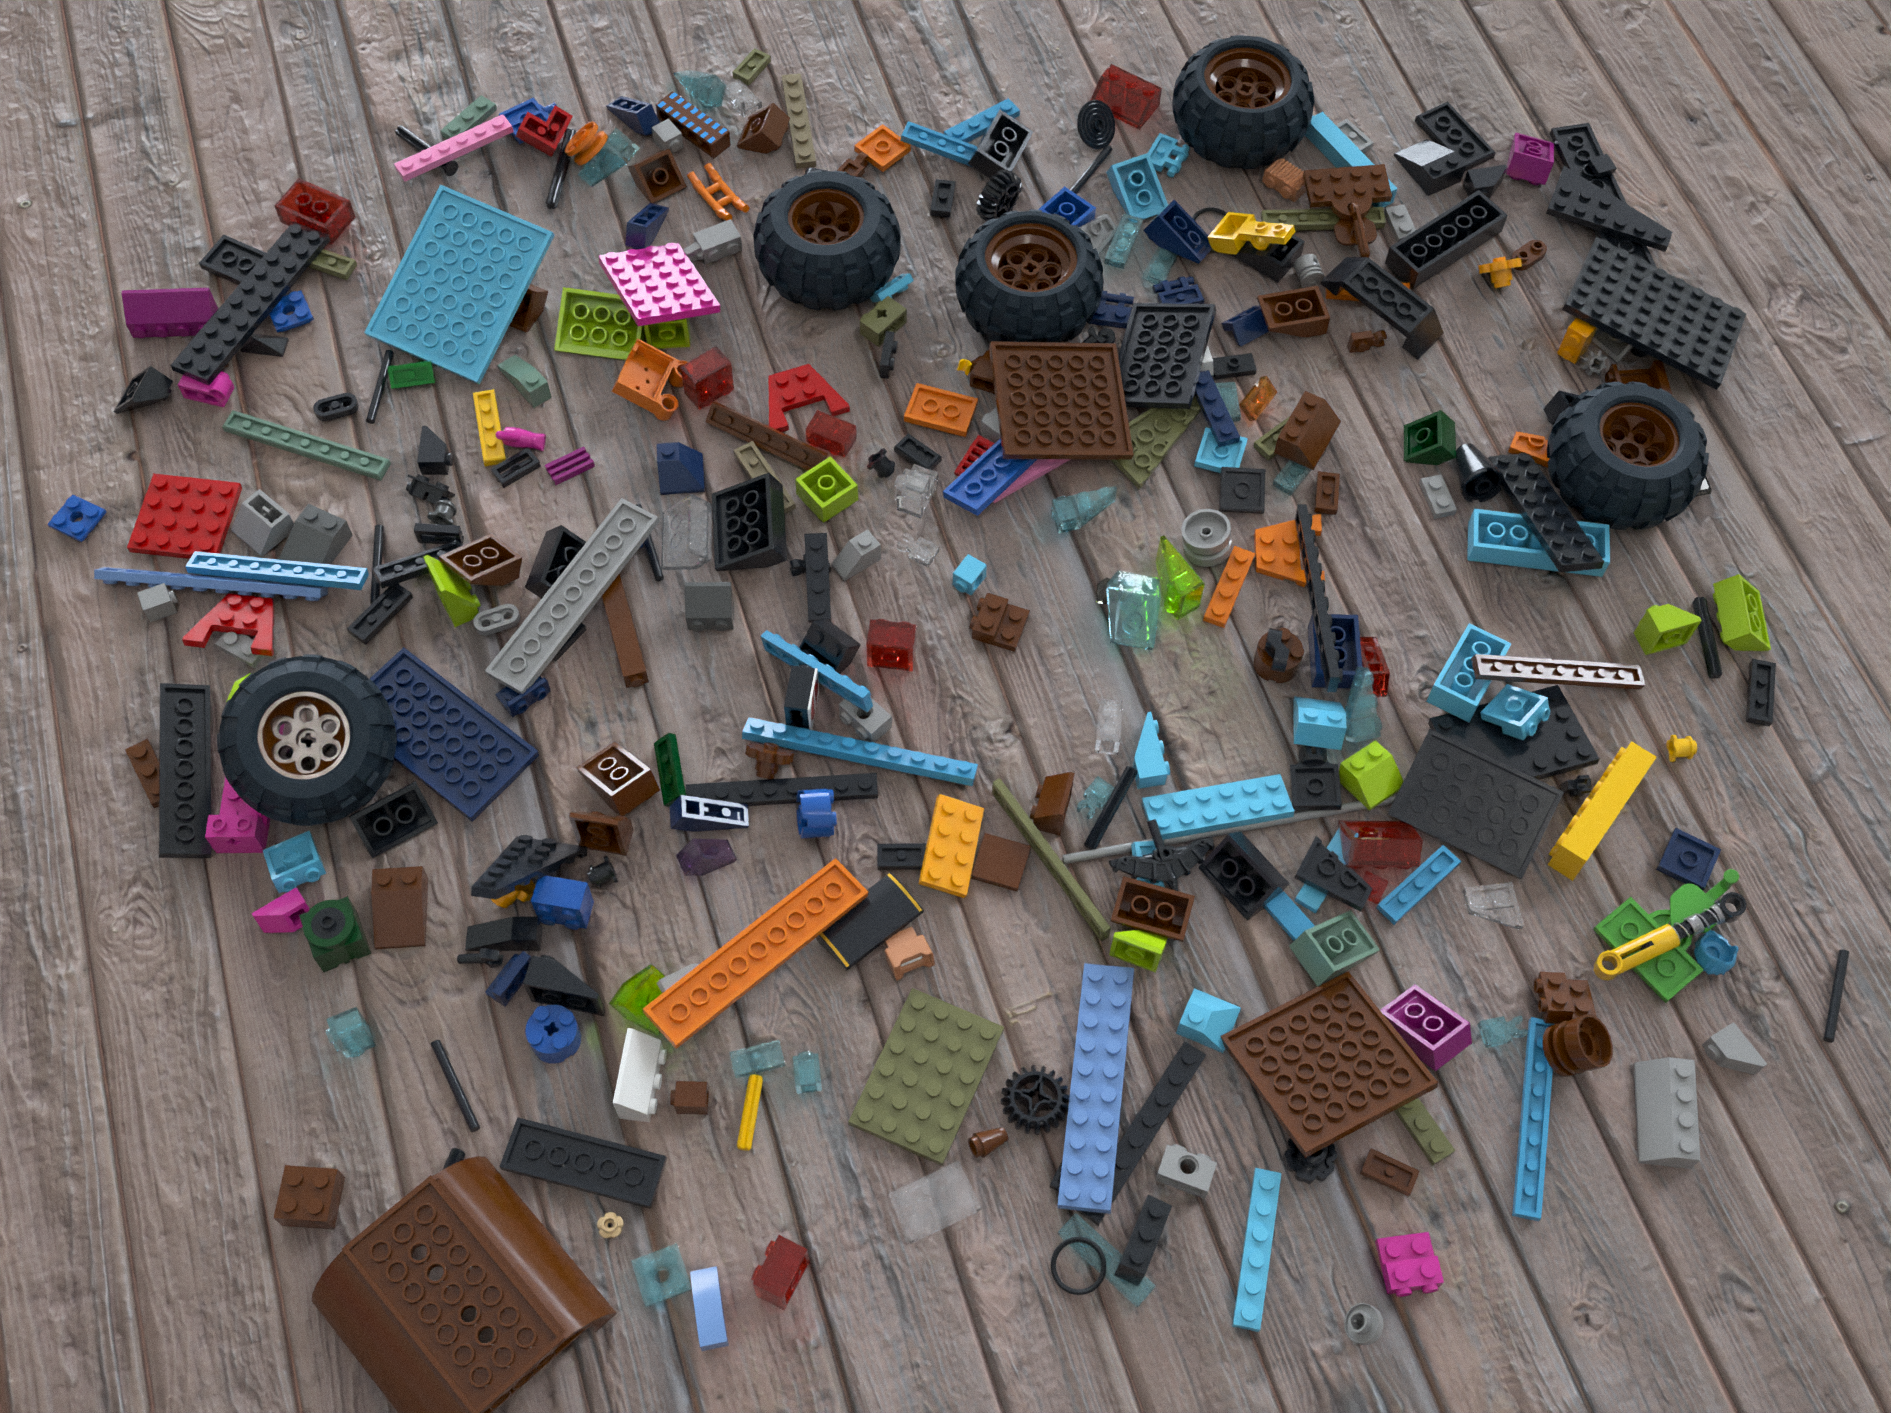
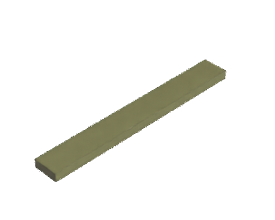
(1051, 860)

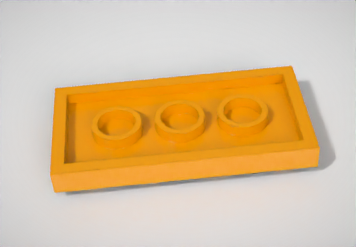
(951, 846)

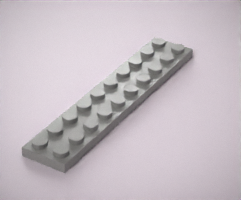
(572, 596)

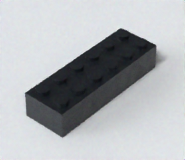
(1445, 239)

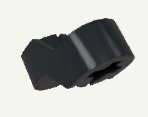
(1276, 650)

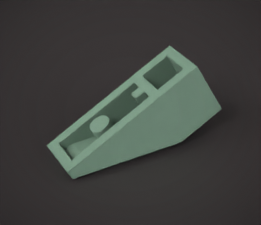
(526, 380)

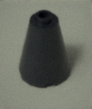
(1477, 474)

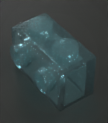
(350, 1033)

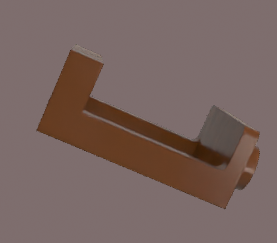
(1653, 377)

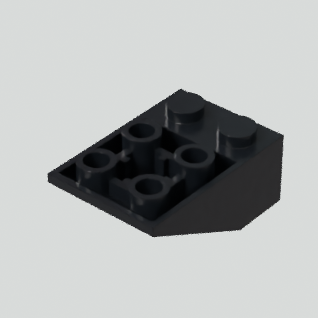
(1274, 260)

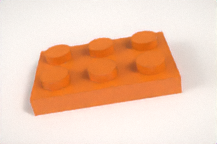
(941, 410)

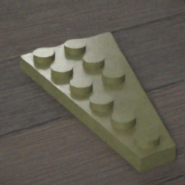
(1152, 439)

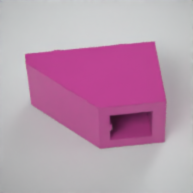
(282, 913)

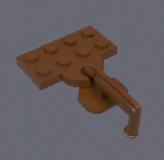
(1350, 196)

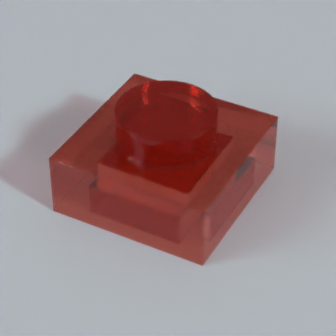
(1378, 885)

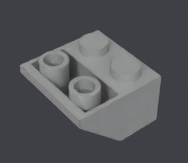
(262, 523)

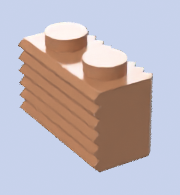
(1285, 179)

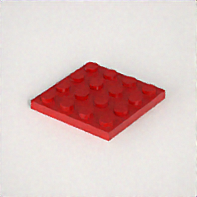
(184, 516)

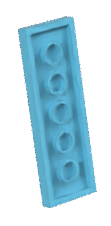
(1219, 806)

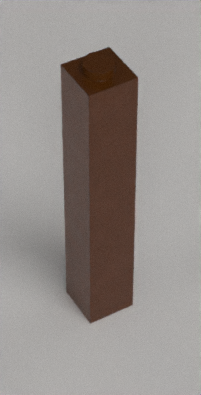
(624, 635)

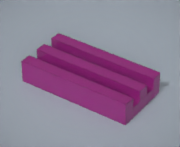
(567, 463)

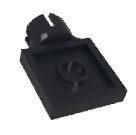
(1315, 781)

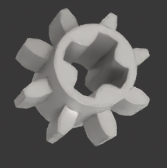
(1593, 361)

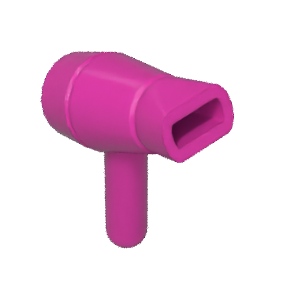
(521, 438)

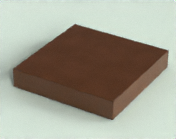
(1001, 862)

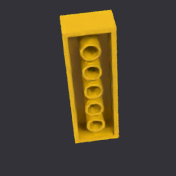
(1600, 810)

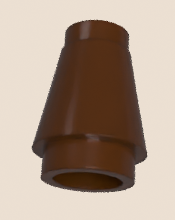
(987, 1141)

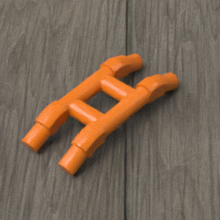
(718, 185)

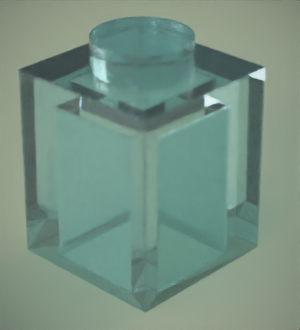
(807, 1072)

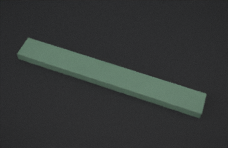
(306, 445)

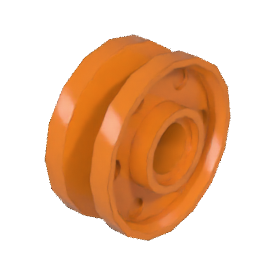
(586, 143)

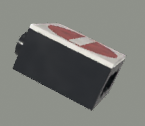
(801, 697)

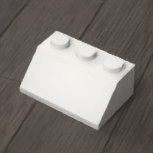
(639, 1076)

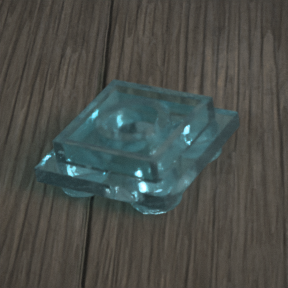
(663, 1259)

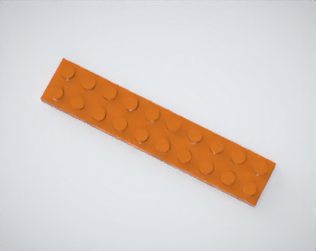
(754, 953)

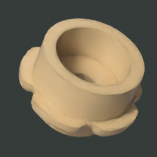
(615, 1230)

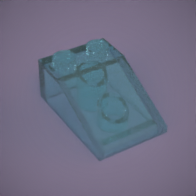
(1133, 609)

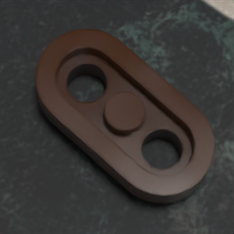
(1531, 252)

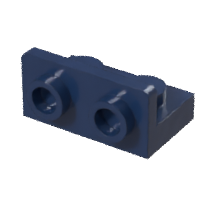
(519, 703)
(509, 979)

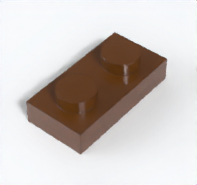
(1327, 493)
(1389, 1172)

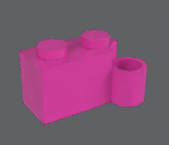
(215, 394)

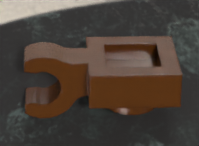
(855, 167)

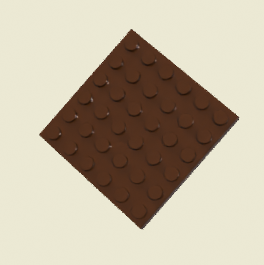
(1060, 401)
(1328, 1063)

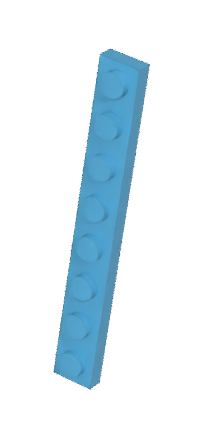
(277, 570)
(1533, 1126)

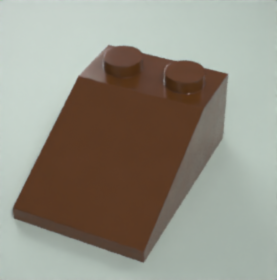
(1295, 312)
(484, 562)
(619, 778)
(602, 831)
(399, 907)

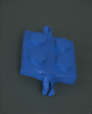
(517, 113)

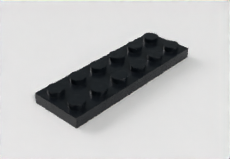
(583, 1162)

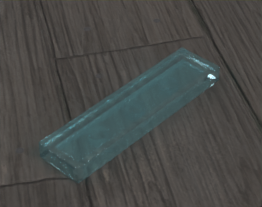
(1078, 1227)

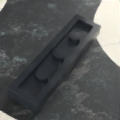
(409, 566)
(817, 577)

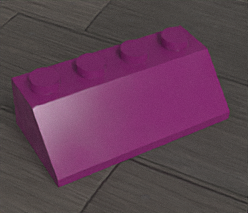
(167, 311)

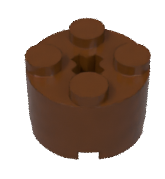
(1263, 661)

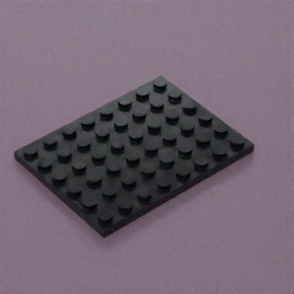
(1655, 312)

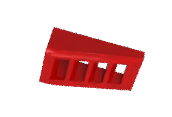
(979, 446)

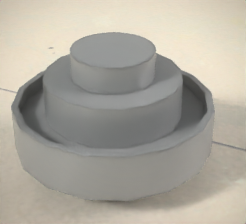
(1363, 1324)

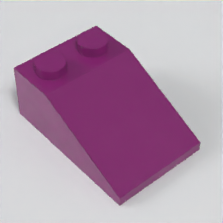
(1530, 159)
(1428, 1026)

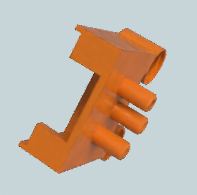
(645, 377)

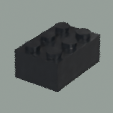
(1000, 145)

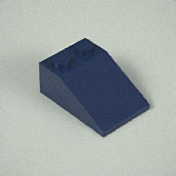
(1179, 233)

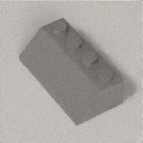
(1667, 1112)

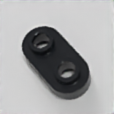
(337, 406)

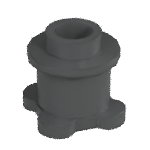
(443, 513)

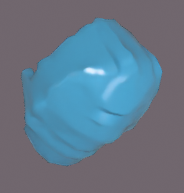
(1715, 953)

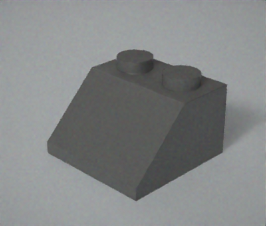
(709, 606)

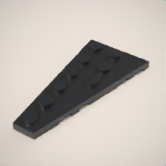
(1590, 206)
(524, 860)

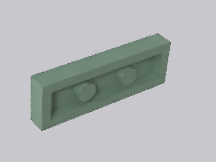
(470, 117)

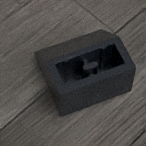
(829, 645)

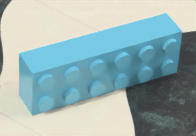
(1509, 541)

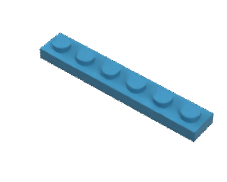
(827, 675)

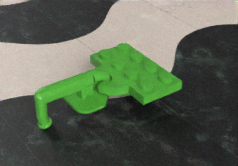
(1676, 968)

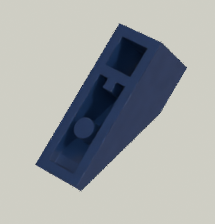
(635, 114)
(645, 226)
(705, 814)

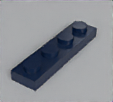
(1215, 411)

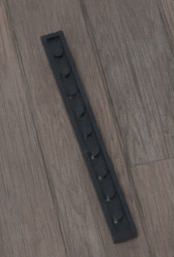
(1319, 603)

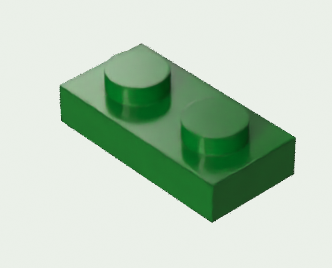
(411, 374)

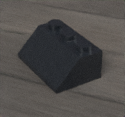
(553, 557)
(1243, 874)

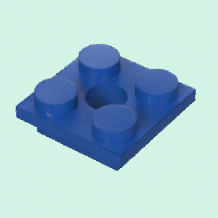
(295, 303)
(76, 508)

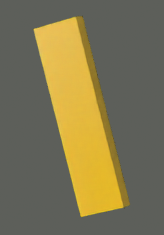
(488, 424)

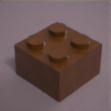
(309, 1197)

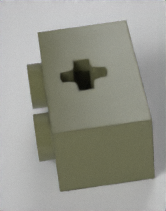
(884, 317)

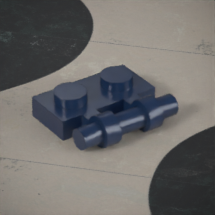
(1183, 295)
(1113, 315)

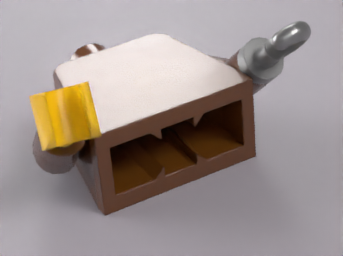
(980, 372)

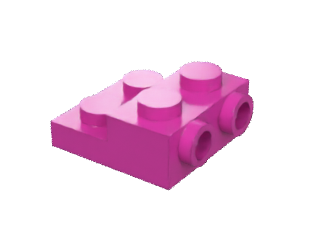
(1409, 1264)

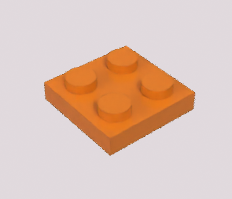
(882, 148)

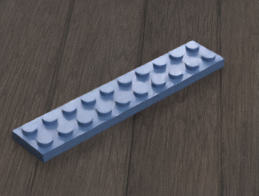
(1096, 1089)

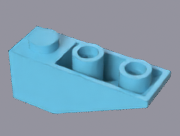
(1149, 758)

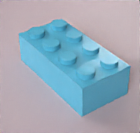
(1456, 686)

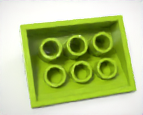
(595, 325)

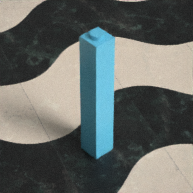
(1339, 148)

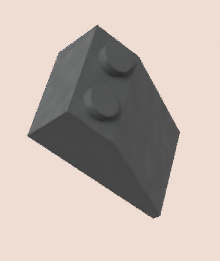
(316, 537)

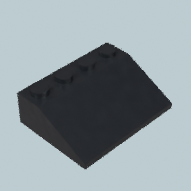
(749, 525)

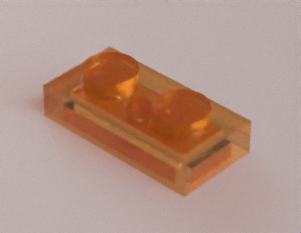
(1258, 398)

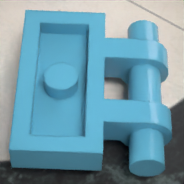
(1163, 149)

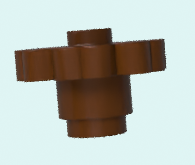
(768, 758)

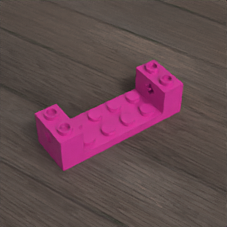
(238, 825)

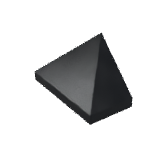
(265, 345)

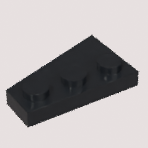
(1329, 875)

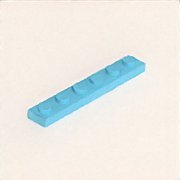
(1257, 1250)

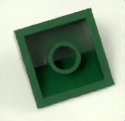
(1430, 440)

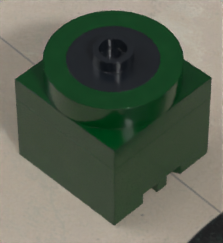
(334, 933)

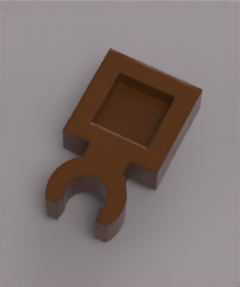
(1364, 340)

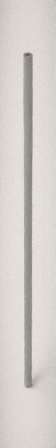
(1298, 816)

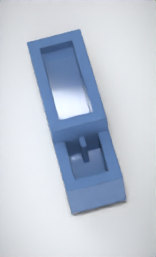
(709, 1309)

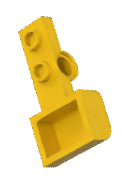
(1239, 228)

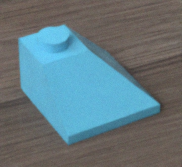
(1207, 1019)

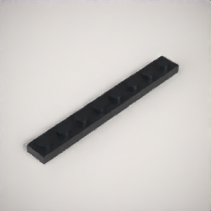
(785, 789)
(1151, 1118)

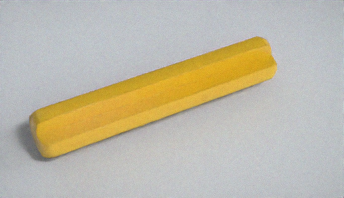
(749, 1112)

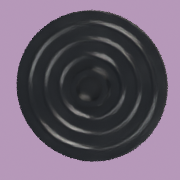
(1096, 124)

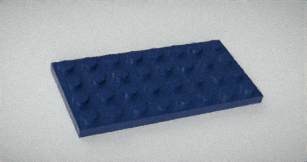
(449, 737)

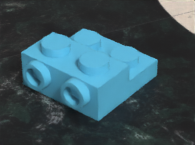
(1517, 711)
(294, 862)

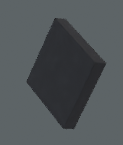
(1242, 490)

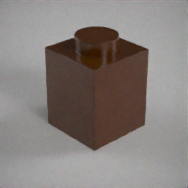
(690, 1097)

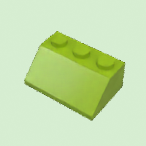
(1741, 615)

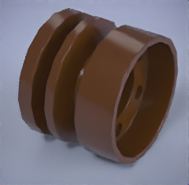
(1577, 1045)

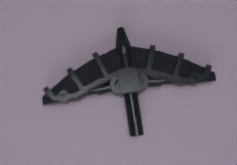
(1164, 862)

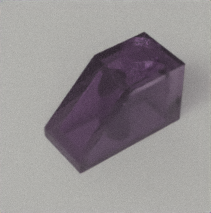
(705, 856)

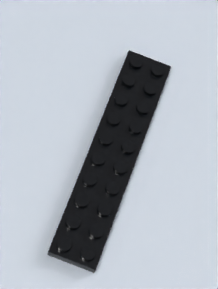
(1575, 147)
(250, 303)

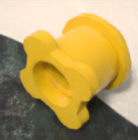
(1682, 747)

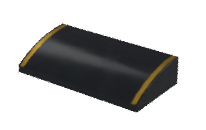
(870, 922)

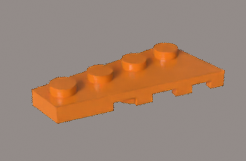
(1532, 445)

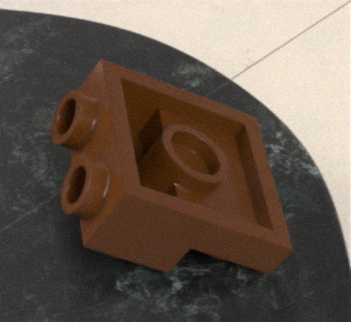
(998, 622)
(1562, 998)

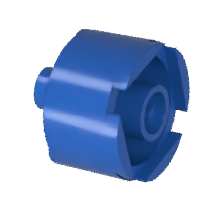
(815, 813)
(548, 1021)

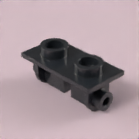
(420, 486)

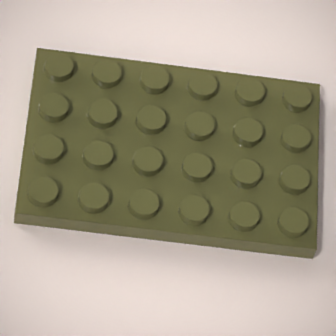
(926, 1076)

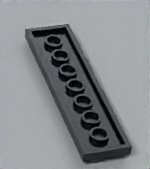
(1546, 514)
(184, 770)

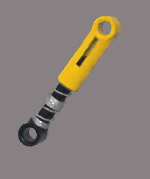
(1667, 937)

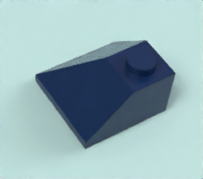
(679, 469)

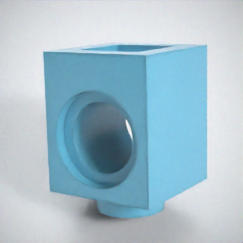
(969, 575)

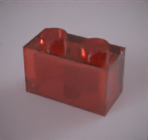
(831, 434)

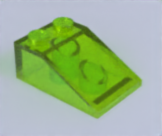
(1178, 581)

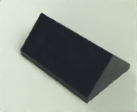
(393, 819)

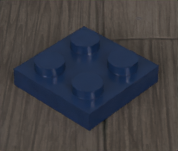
(1688, 859)

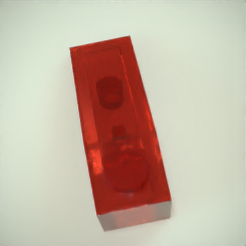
(1373, 659)

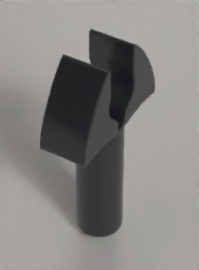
(486, 956)

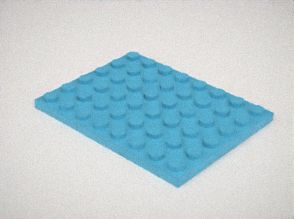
(459, 284)

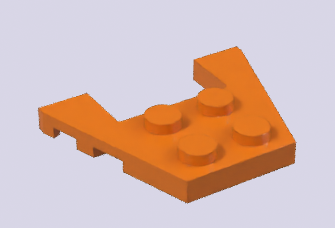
(1279, 551)

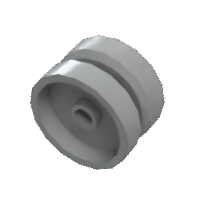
(1206, 537)

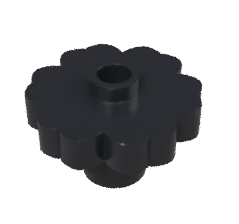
(1317, 1165)

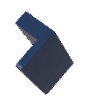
(1246, 325)

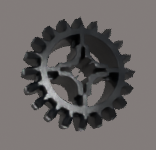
(999, 195)
(1044, 1103)

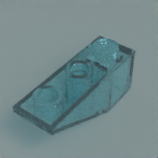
(703, 86)
(612, 156)
(1077, 510)
(1361, 708)

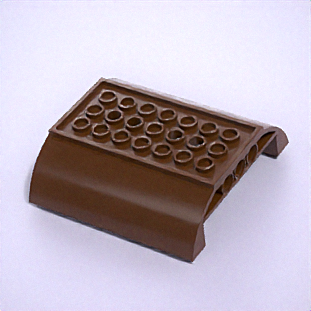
(493, 1260)

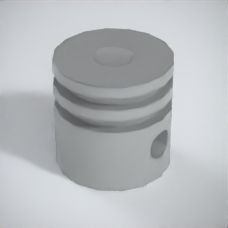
(1308, 270)

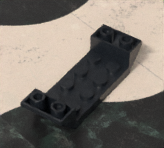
(1388, 300)

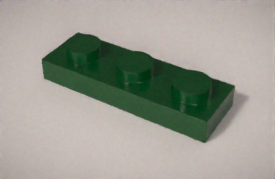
(669, 769)

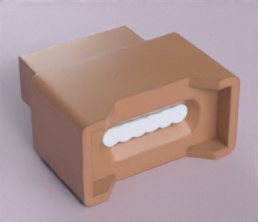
(907, 952)

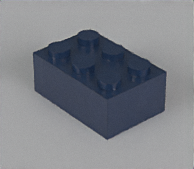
(1348, 645)

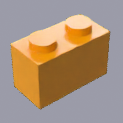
(1576, 340)

